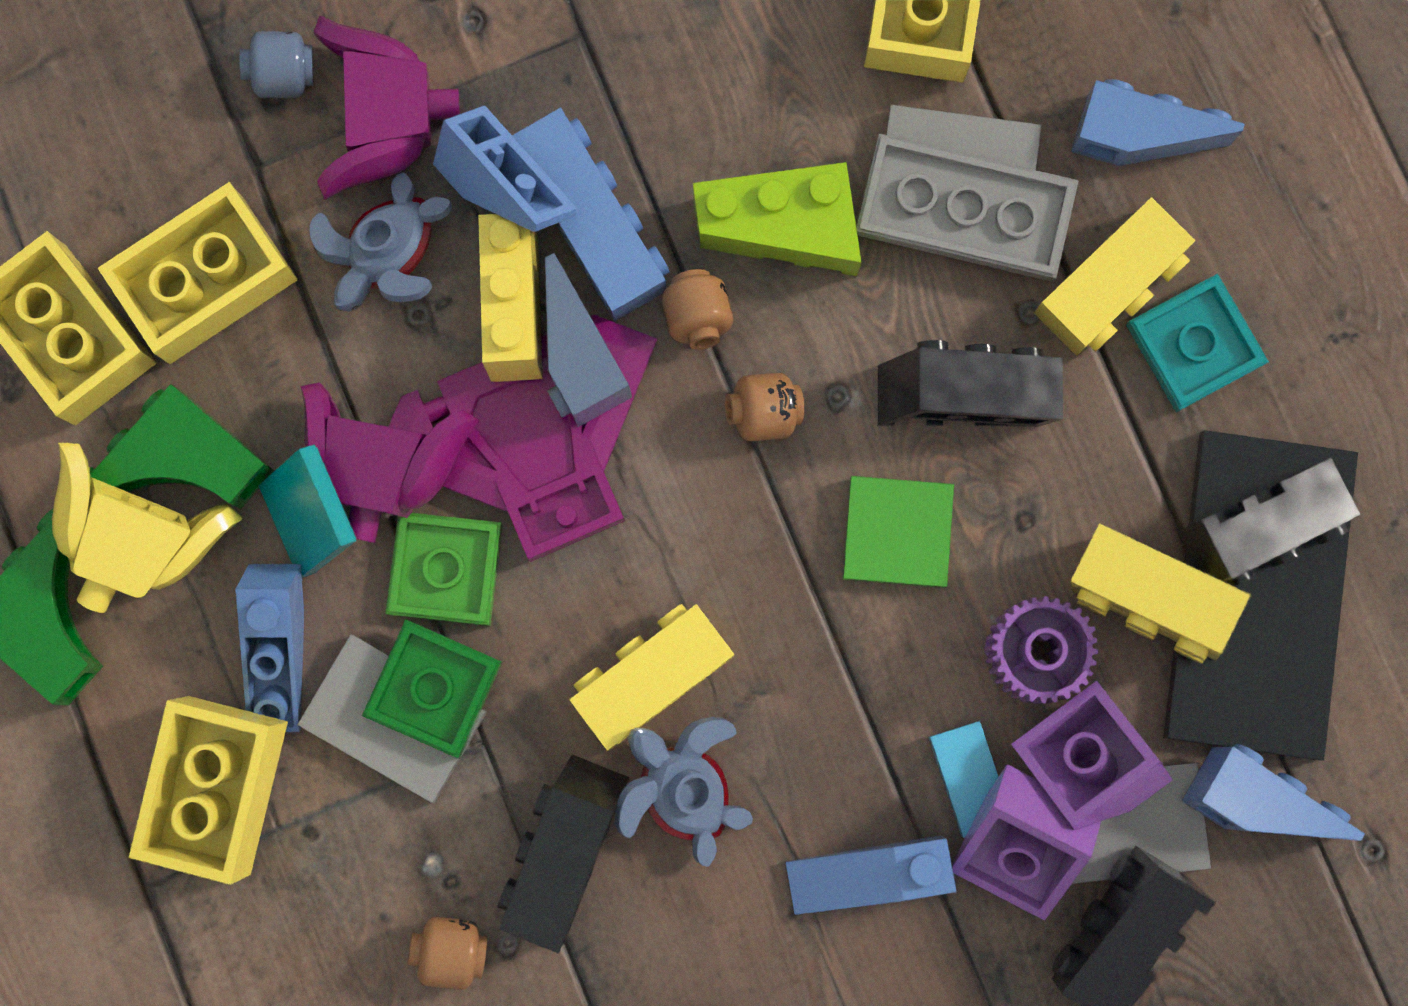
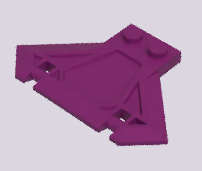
(529, 456)

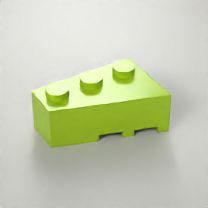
(782, 216)

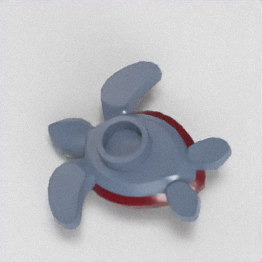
(382, 247)
(681, 787)

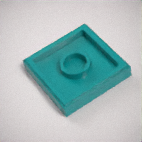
(1197, 343)
(307, 511)

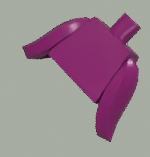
(385, 106)
(378, 465)

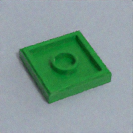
(432, 689)

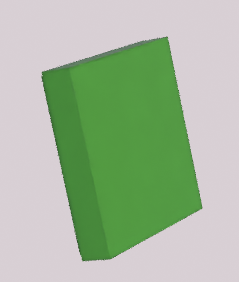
(898, 532)
(444, 569)

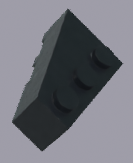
(560, 853)

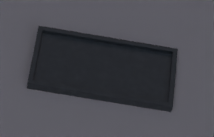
(1280, 660)

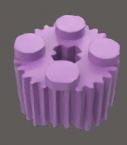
(1070, 656)

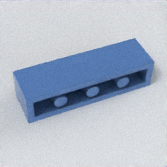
(601, 231)

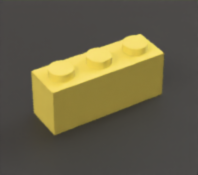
(1116, 278)
(509, 300)
(650, 675)

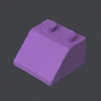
(1091, 759)
(1023, 845)

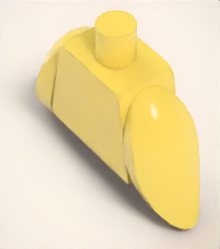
(123, 538)

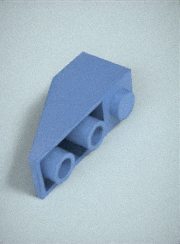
(1136, 127)
(272, 640)
(1248, 797)

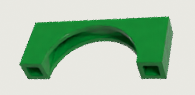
(166, 446)

